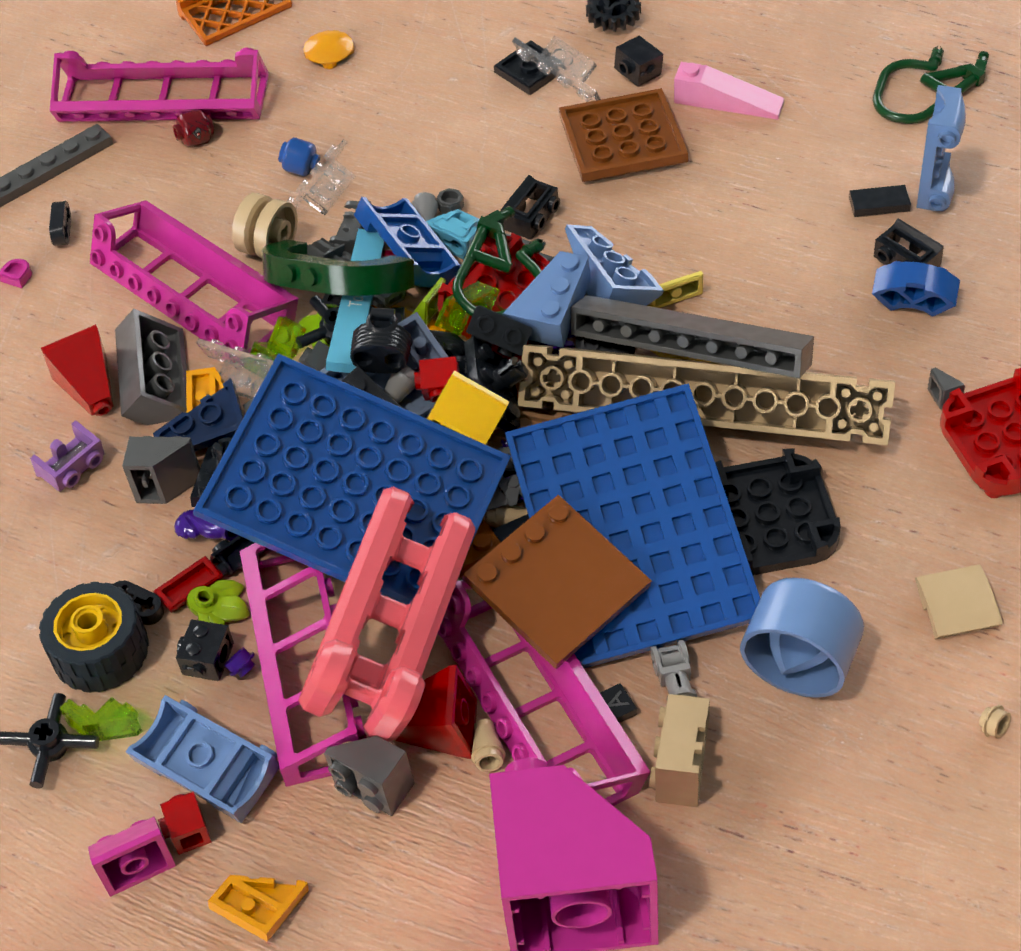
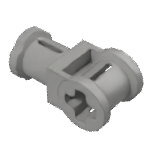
(673, 668)

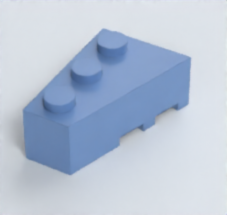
(549, 298)

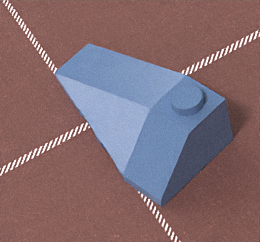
(611, 272)

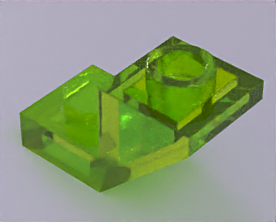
(454, 318)
(281, 340)
(109, 722)

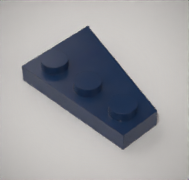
(208, 422)

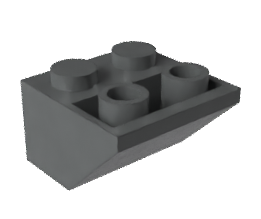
(160, 467)
(372, 772)

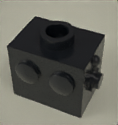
(638, 60)
(204, 650)

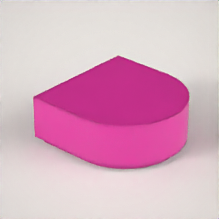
(16, 273)

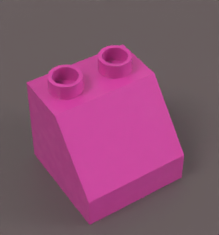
(570, 864)

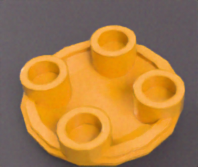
(328, 48)

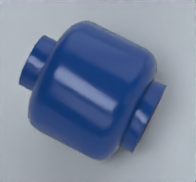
(298, 156)

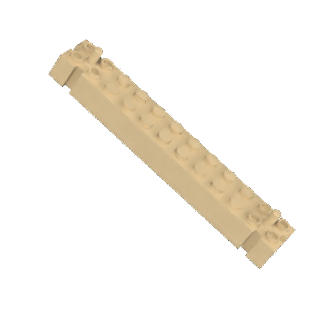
(724, 394)

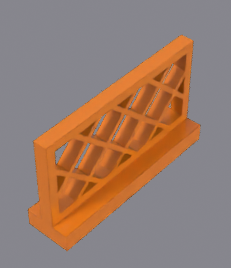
(189, 8)

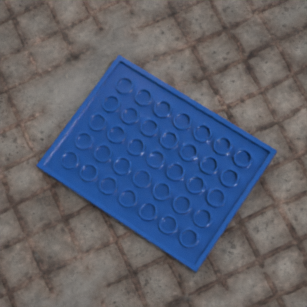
(315, 465)

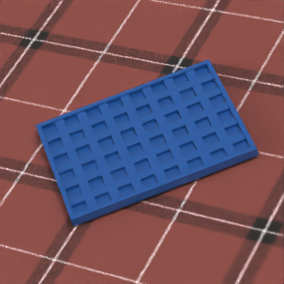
(657, 496)

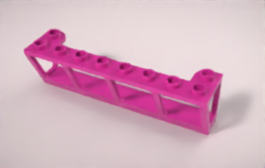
(246, 64)
(201, 258)
(268, 653)
(569, 686)

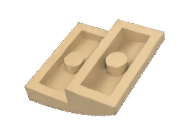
(958, 601)

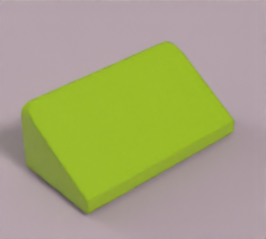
(428, 307)

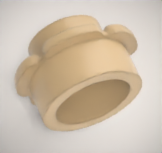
(995, 721)

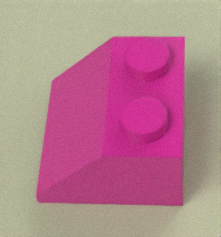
(131, 856)

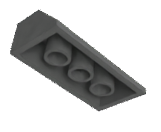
(150, 368)

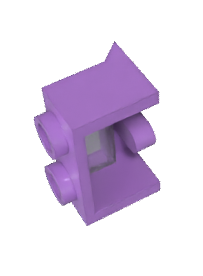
(70, 460)

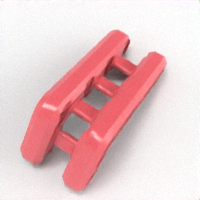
(397, 686)

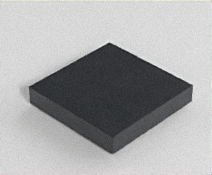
(522, 73)

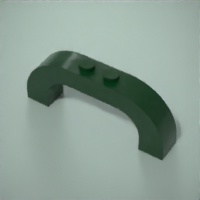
(290, 266)

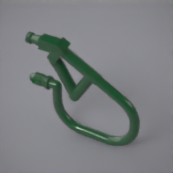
(972, 76)
(493, 227)

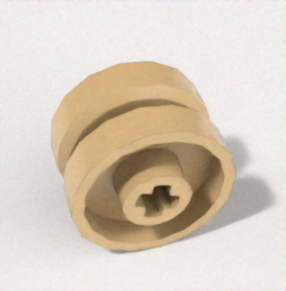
(262, 222)

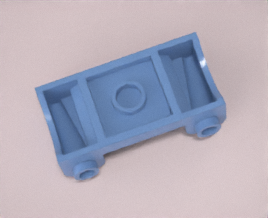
(943, 132)
(205, 758)

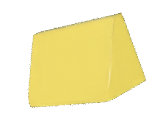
(679, 289)

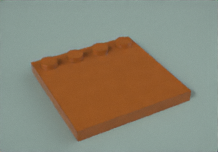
(623, 135)
(557, 581)

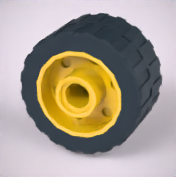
(94, 636)

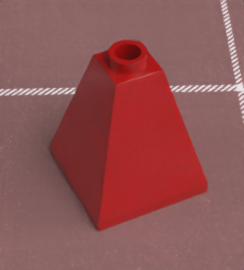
(81, 369)
(444, 715)

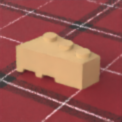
(680, 750)

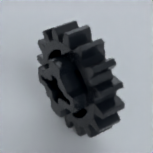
(613, 13)

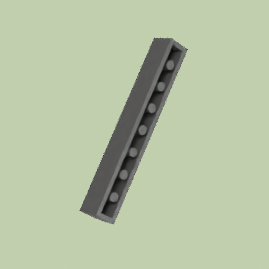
(693, 336)

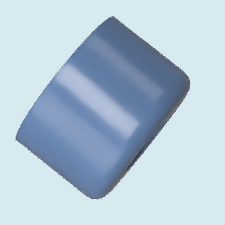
(803, 637)

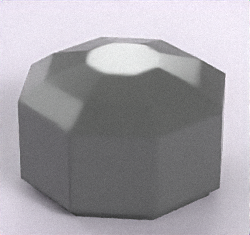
(450, 200)

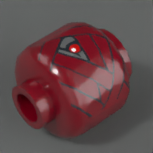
(193, 128)

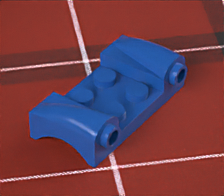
(409, 237)

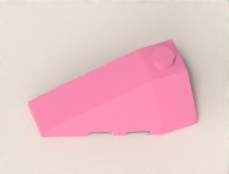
(713, 89)

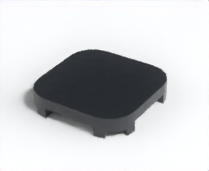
(781, 511)

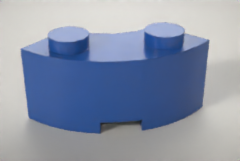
(916, 287)

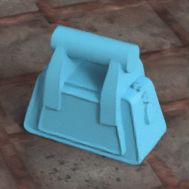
(455, 230)

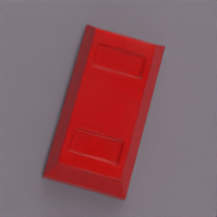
(176, 590)

